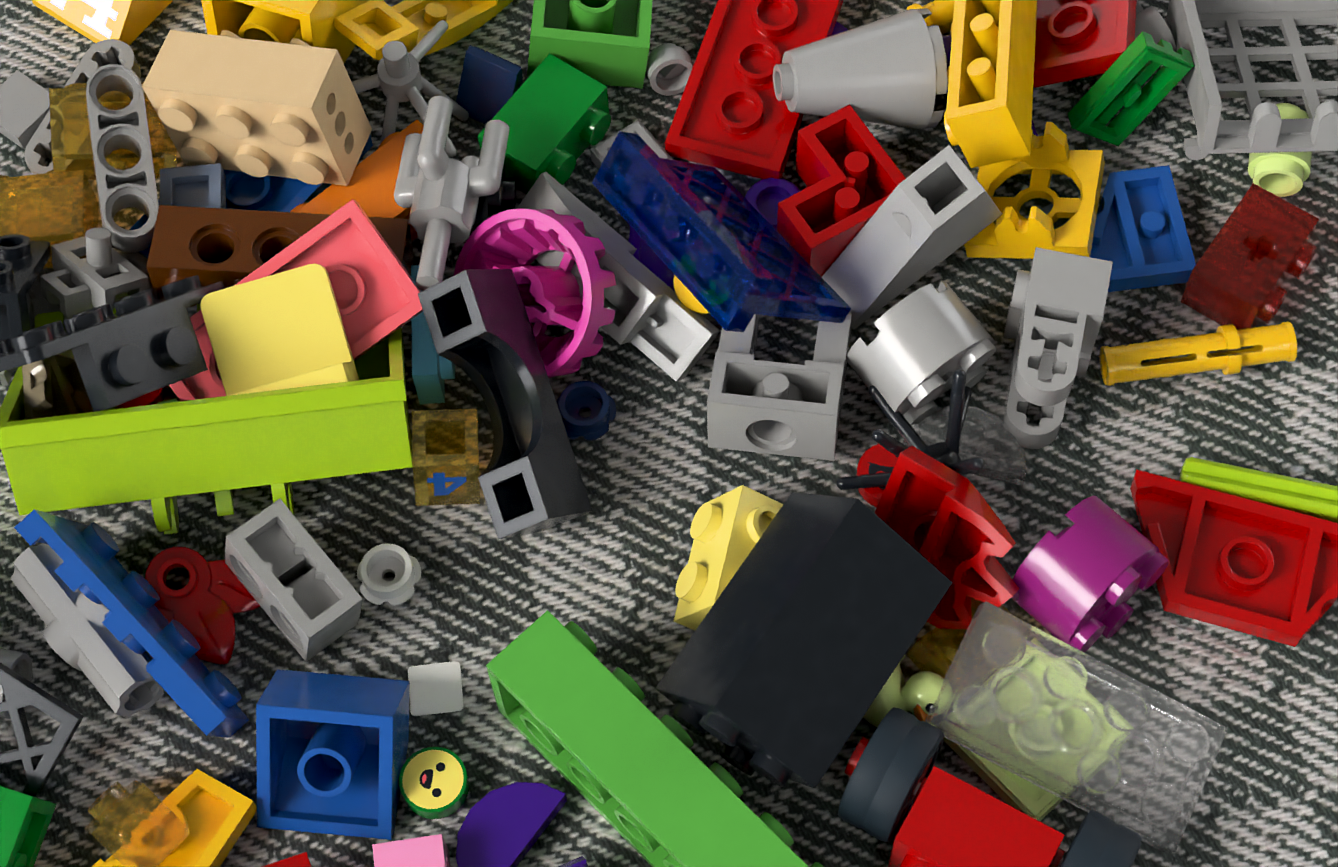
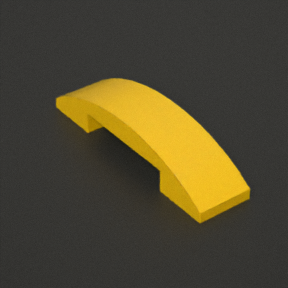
(377, 23)

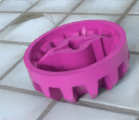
(548, 292)

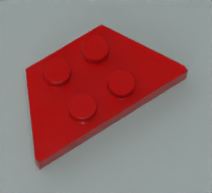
(1238, 559)

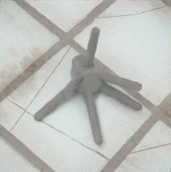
(402, 81)

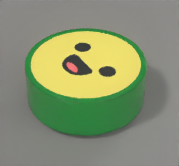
(434, 782)

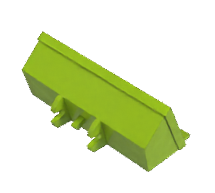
(209, 441)

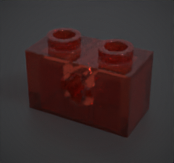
(1250, 260)

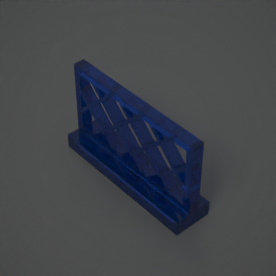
(713, 238)

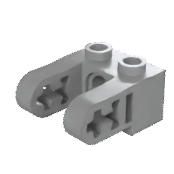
(1054, 328)
(778, 404)

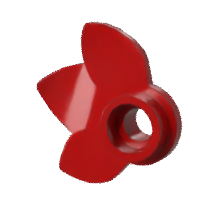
(204, 603)

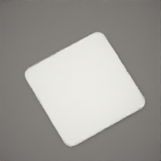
(435, 688)

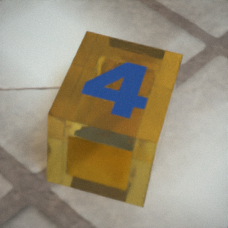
(445, 457)

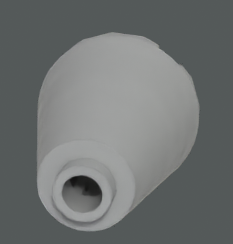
(880, 69)

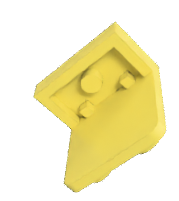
(278, 332)
(723, 538)

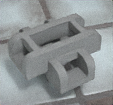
(93, 280)

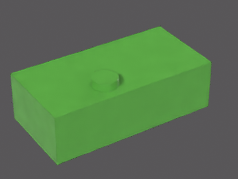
(595, 36)

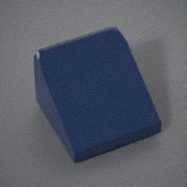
(486, 83)

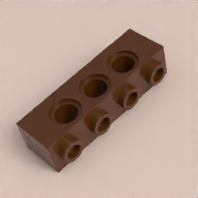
(196, 238)

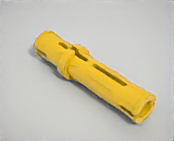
(1269, 345)

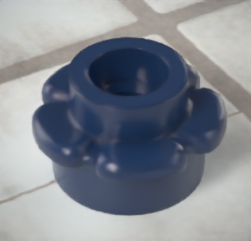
(586, 396)

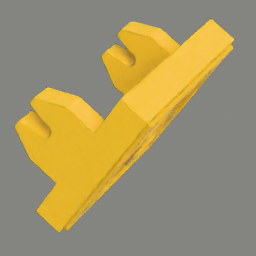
(1019, 236)

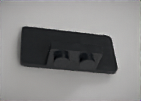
(124, 352)

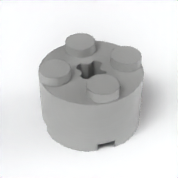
(920, 349)

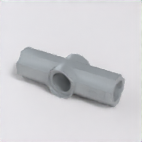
(80, 636)

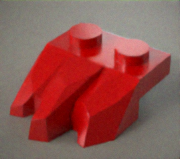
(953, 530)

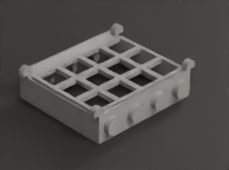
(1265, 129)

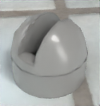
(674, 69)

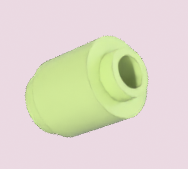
(1281, 171)

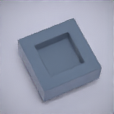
(193, 186)

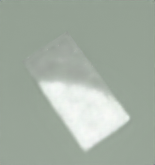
(1076, 727)

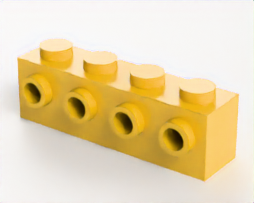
(991, 79)

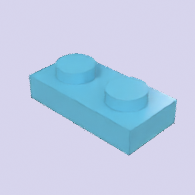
(427, 366)

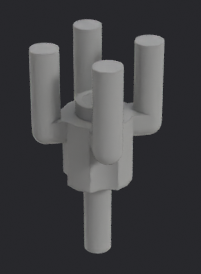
(443, 189)

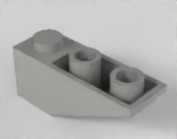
(911, 234)

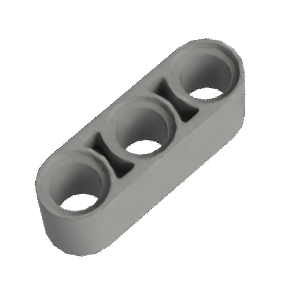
(115, 131)

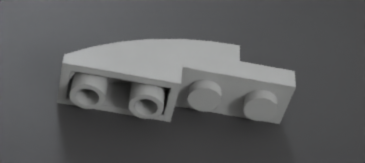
(643, 304)

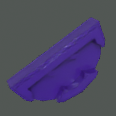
(507, 824)

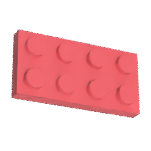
(366, 278)

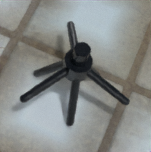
(944, 452)

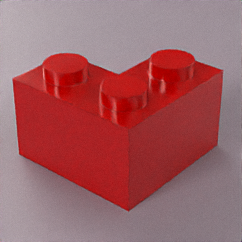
(845, 182)

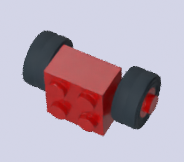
(952, 821)

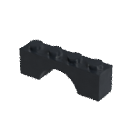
(486, 332)

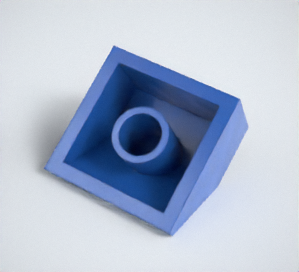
(331, 753)

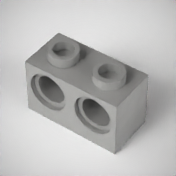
(292, 579)

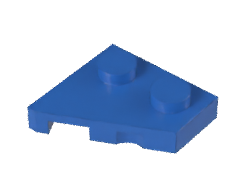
(1142, 230)

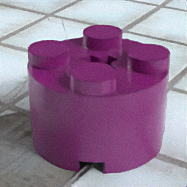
(1087, 574)

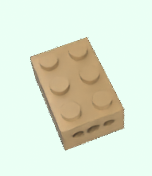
(259, 106)

